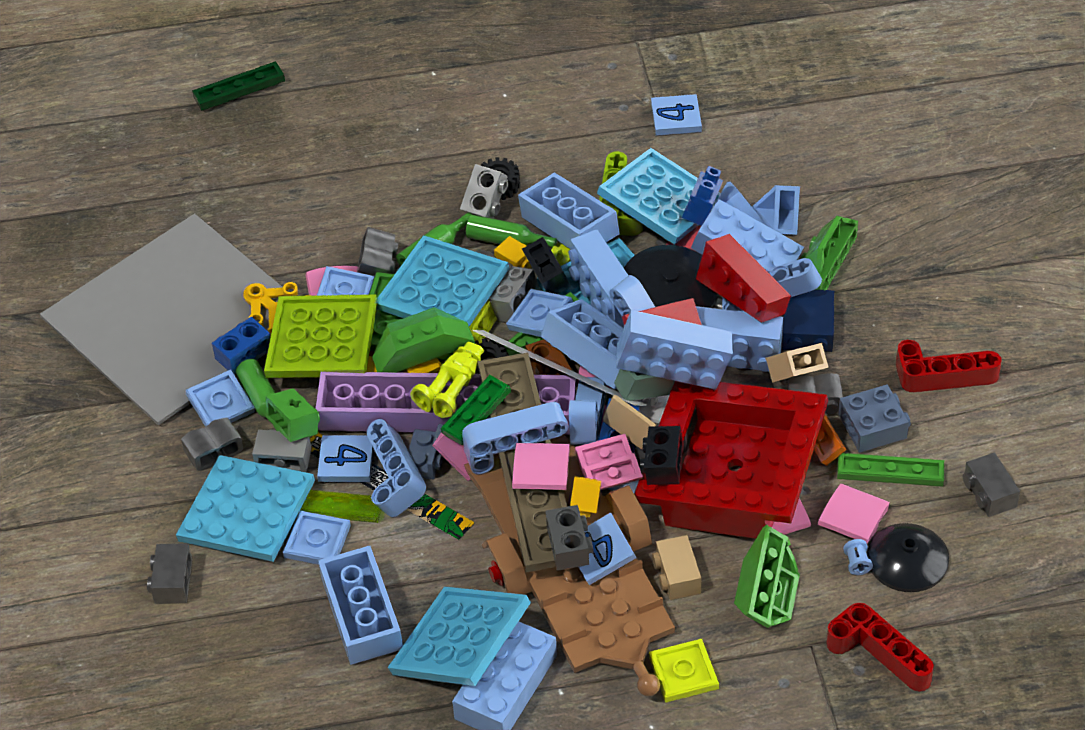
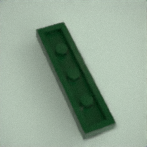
(238, 85)

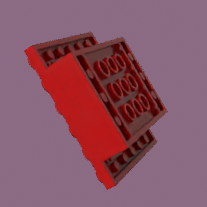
(743, 426)

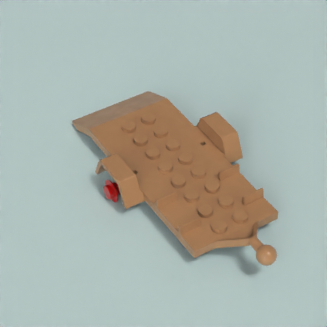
(593, 622)

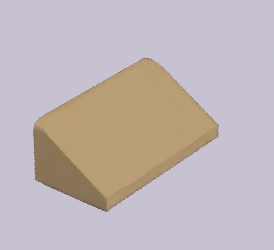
(627, 421)

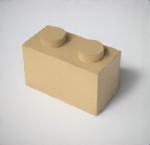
(797, 362)
(677, 567)

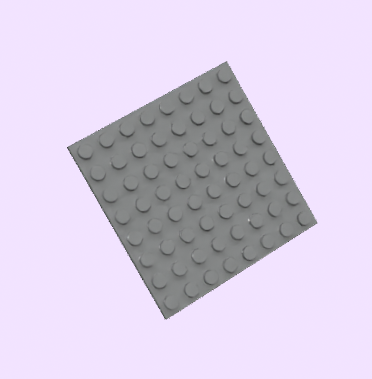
(158, 313)

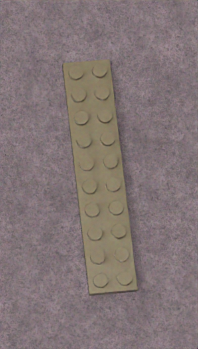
(526, 504)

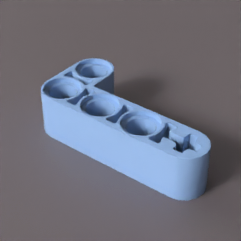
(795, 277)
(630, 296)
(586, 413)
(504, 431)
(404, 481)

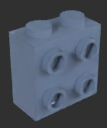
(874, 418)

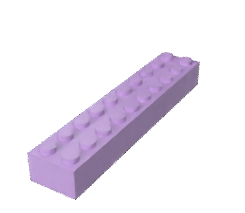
(358, 399)

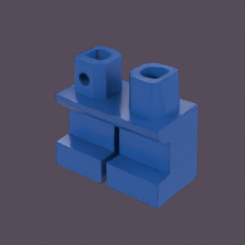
(703, 196)

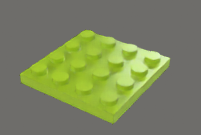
(320, 335)

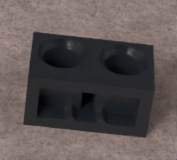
(546, 266)
(662, 455)

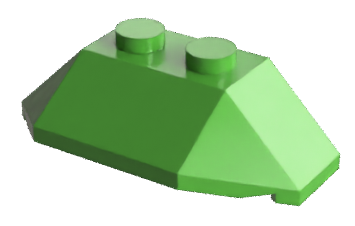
(831, 247)
(420, 340)
(768, 579)

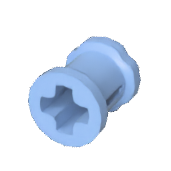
(857, 557)

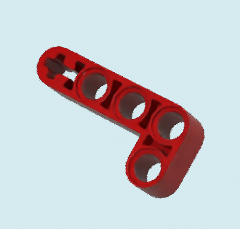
(944, 371)
(912, 667)

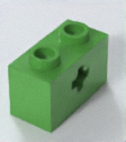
(292, 414)

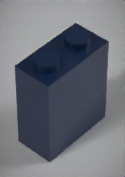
(809, 320)

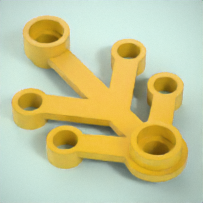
(263, 299)

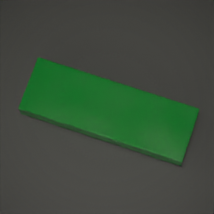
(476, 407)

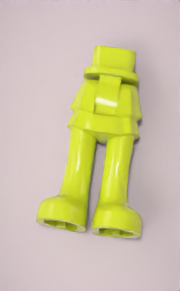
(457, 369)

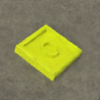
(683, 670)

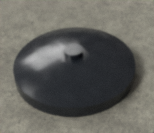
(670, 275)

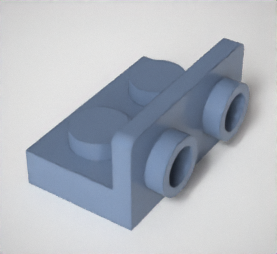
(424, 455)

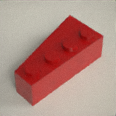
(741, 279)

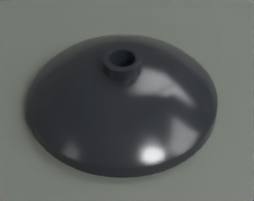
(907, 567)

